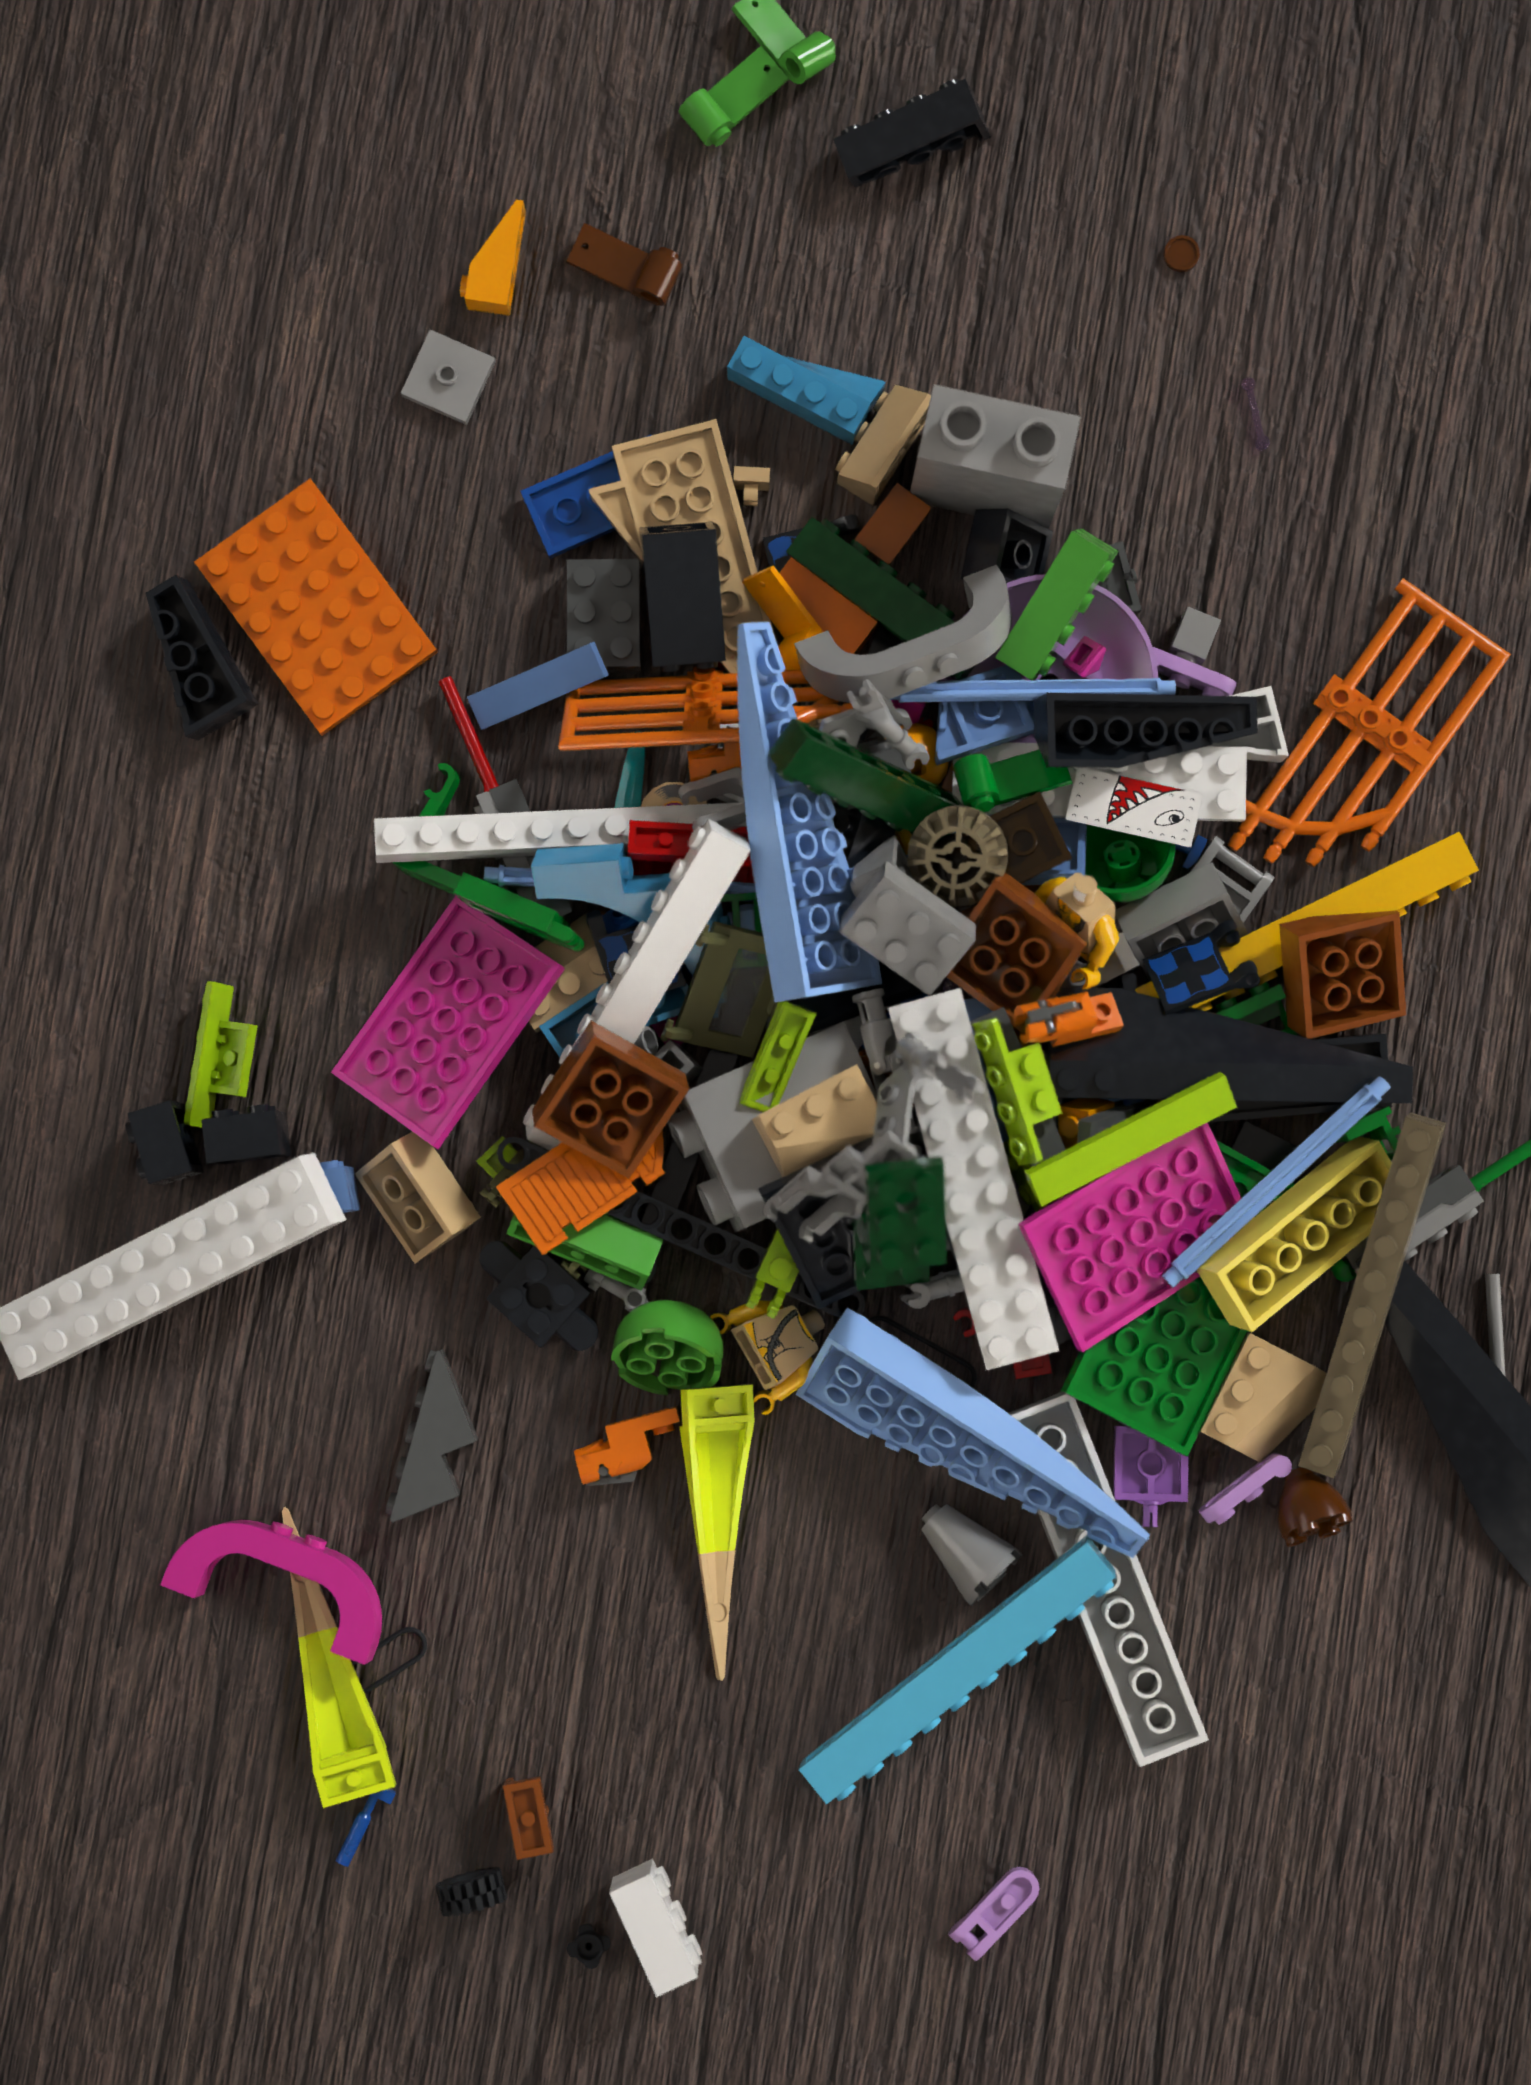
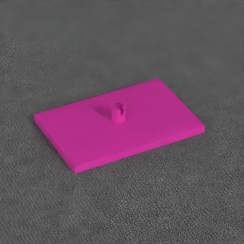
(447, 1021)
(1120, 1233)

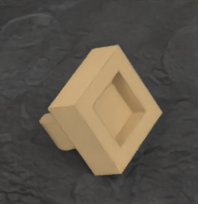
(751, 480)

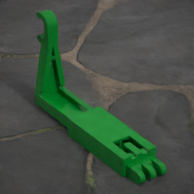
(482, 894)

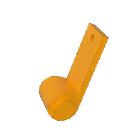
(783, 610)

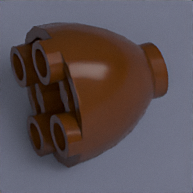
(1310, 1508)

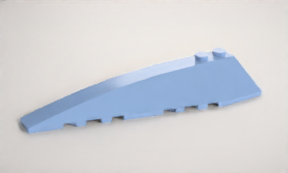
(792, 842)
(901, 1396)

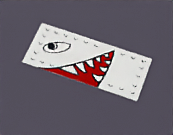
(1134, 806)

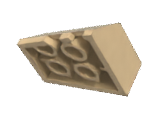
(818, 1121)
(1262, 1398)

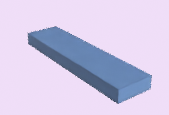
(537, 685)

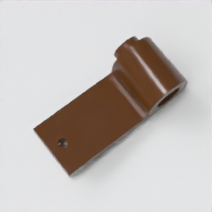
(625, 266)

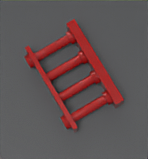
(660, 844)

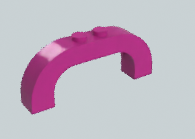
(308, 1557)

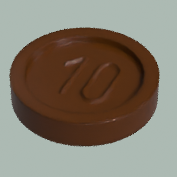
(1181, 253)

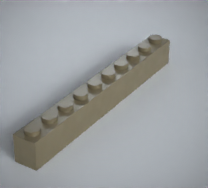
(1372, 1294)

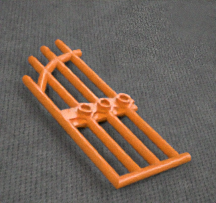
(699, 720)
(1379, 728)

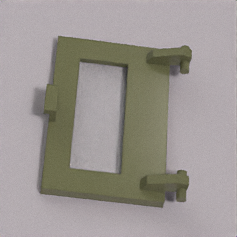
(727, 993)

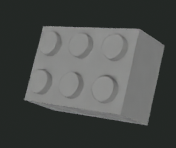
(908, 928)

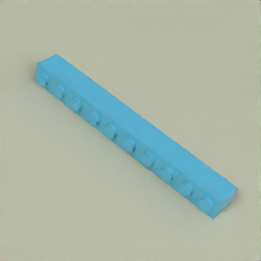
(957, 1670)

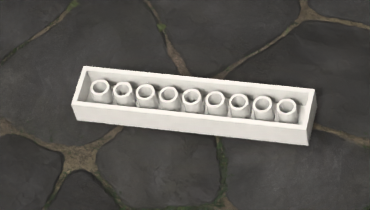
(979, 1189)
(168, 1265)
(1125, 1621)

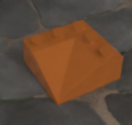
(1018, 949)
(1342, 971)
(610, 1099)

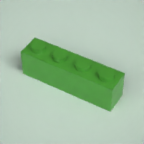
(606, 1248)

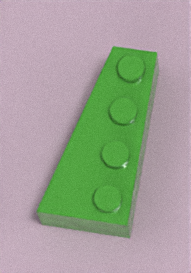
(1056, 604)

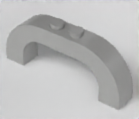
(920, 659)

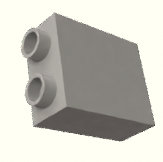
(993, 455)
(728, 1140)

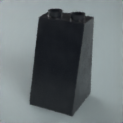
(683, 595)

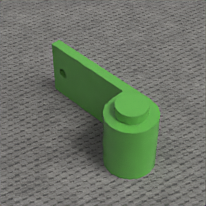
(792, 51)
(733, 98)

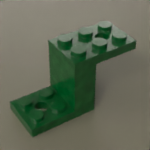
(900, 1224)

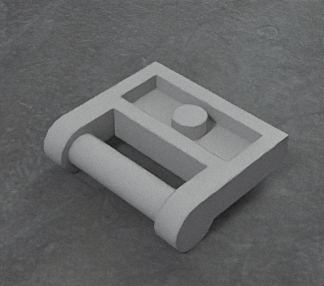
(1242, 899)

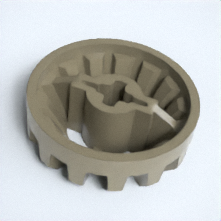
(991, 858)

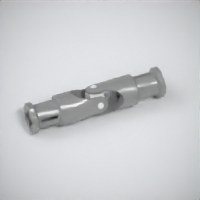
(879, 1039)

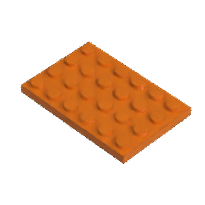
(316, 607)

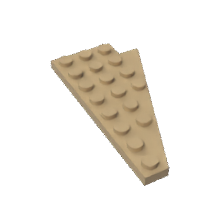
(682, 481)

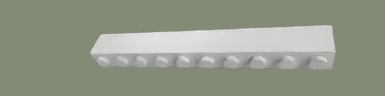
(517, 832)
(661, 942)

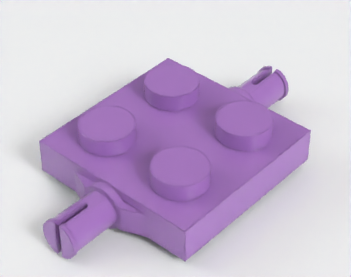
(1147, 1472)

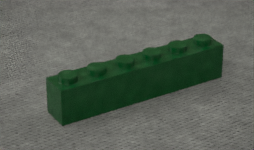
(869, 585)
(856, 778)

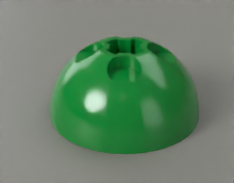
(1126, 864)

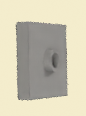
(448, 377)

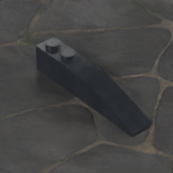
(1135, 728)

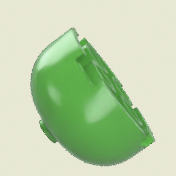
(679, 1336)

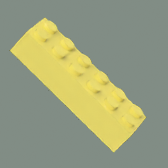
(1298, 1235)

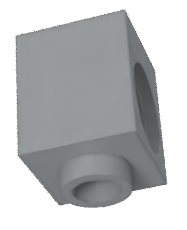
(1194, 636)

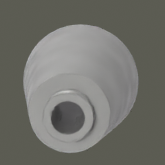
(968, 1551)

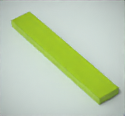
(1130, 1139)

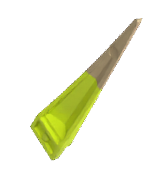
(716, 1452)
(343, 1732)

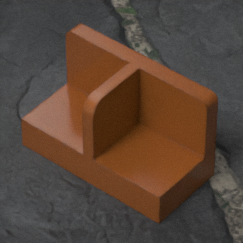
(893, 524)
(528, 1817)

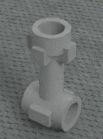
(631, 1296)

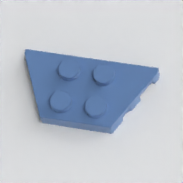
(980, 725)

